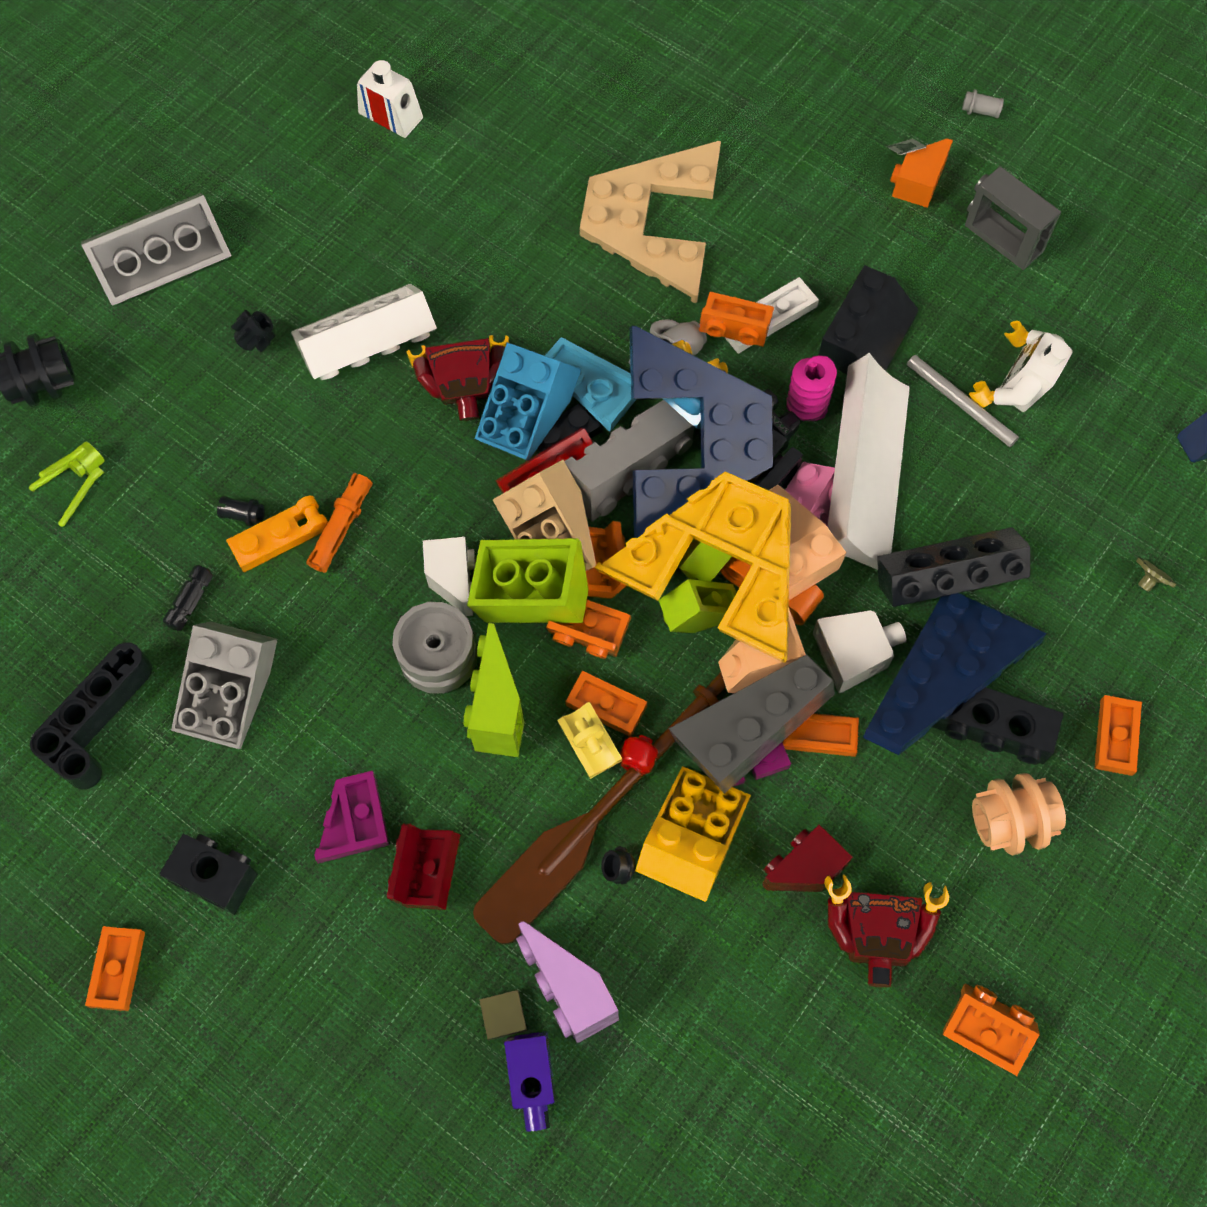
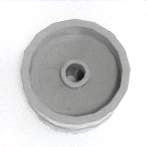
(435, 647)

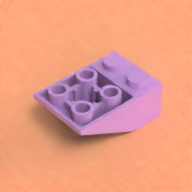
(576, 988)

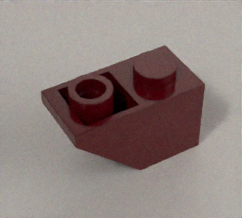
(808, 864)

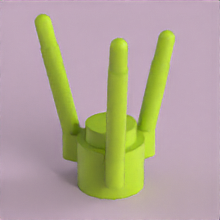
(82, 461)

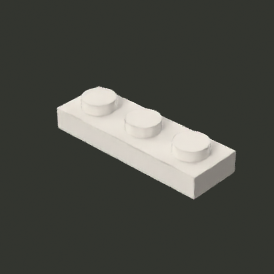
(789, 304)

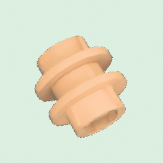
(1026, 811)

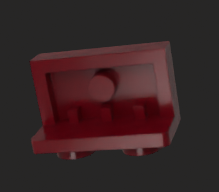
(423, 867)

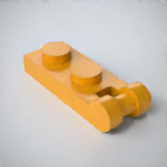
(277, 534)

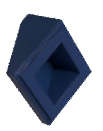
(1194, 439)

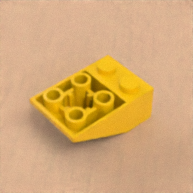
(692, 834)

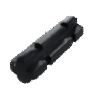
(187, 598)

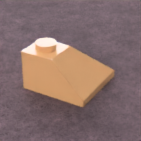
(746, 665)

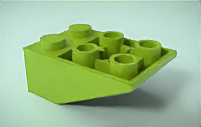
(496, 715)

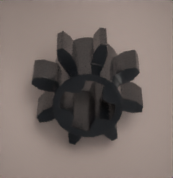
(253, 331)

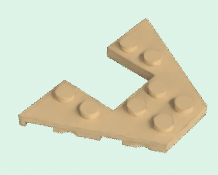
(618, 211)

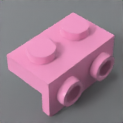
(813, 488)

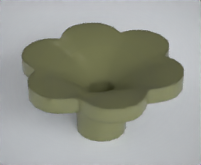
(1153, 575)

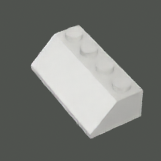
(364, 331)

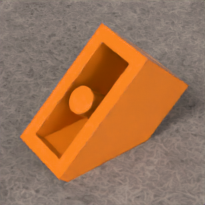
(920, 173)

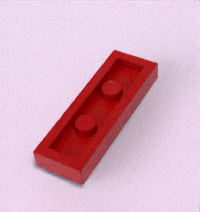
(568, 447)

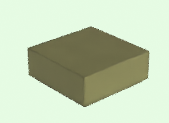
(503, 1015)

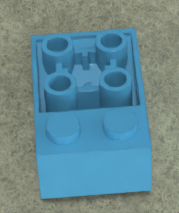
(525, 400)

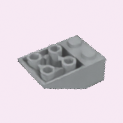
(222, 683)

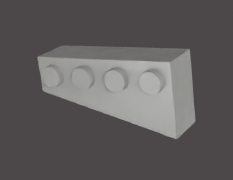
(649, 444)

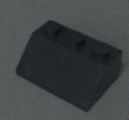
(869, 321)

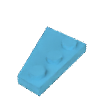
(600, 386)

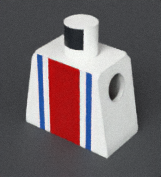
(388, 99)

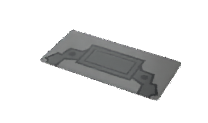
(906, 146)

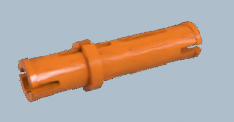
(336, 528)

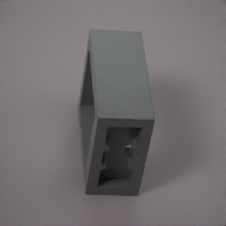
(1022, 205)

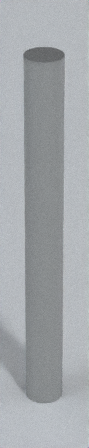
(962, 401)

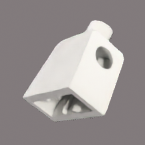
(856, 646)

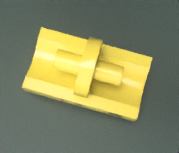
(590, 740)

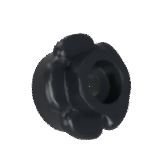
(618, 865)

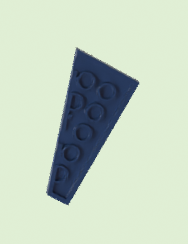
(950, 663)

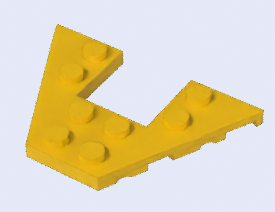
(738, 522)

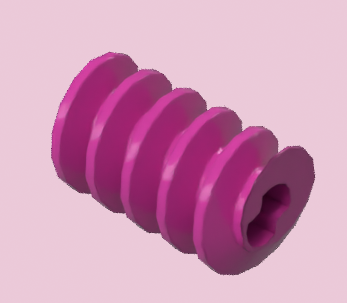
(811, 387)

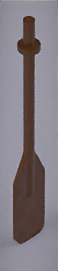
(562, 850)

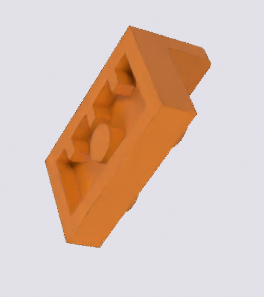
(992, 1028)

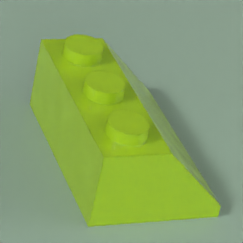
(529, 581)

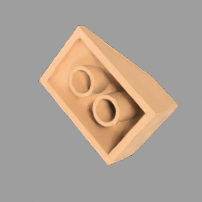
(812, 547)

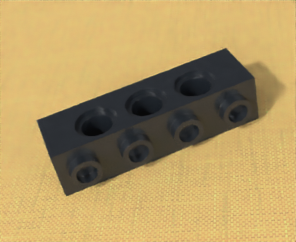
(953, 566)
(1037, 722)

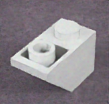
(448, 570)

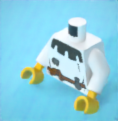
(1032, 372)

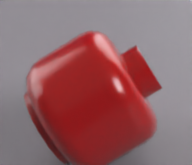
(638, 754)

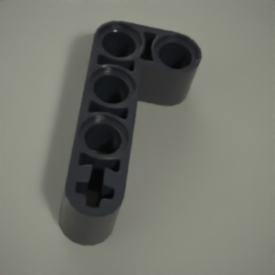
(97, 711)

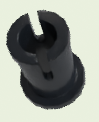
(248, 512)

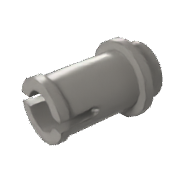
(982, 104)

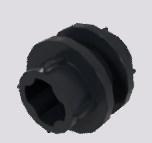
(34, 369)

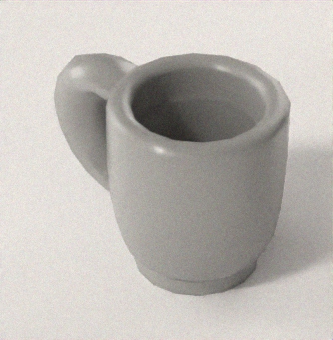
(680, 331)

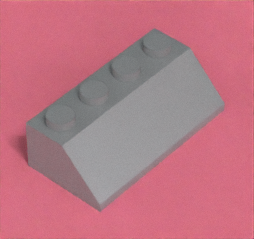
(156, 249)

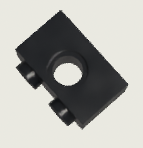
(187, 867)

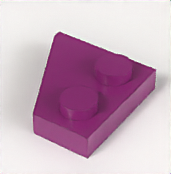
(354, 819)

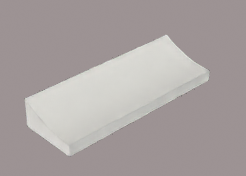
(868, 461)

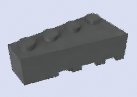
(752, 722)

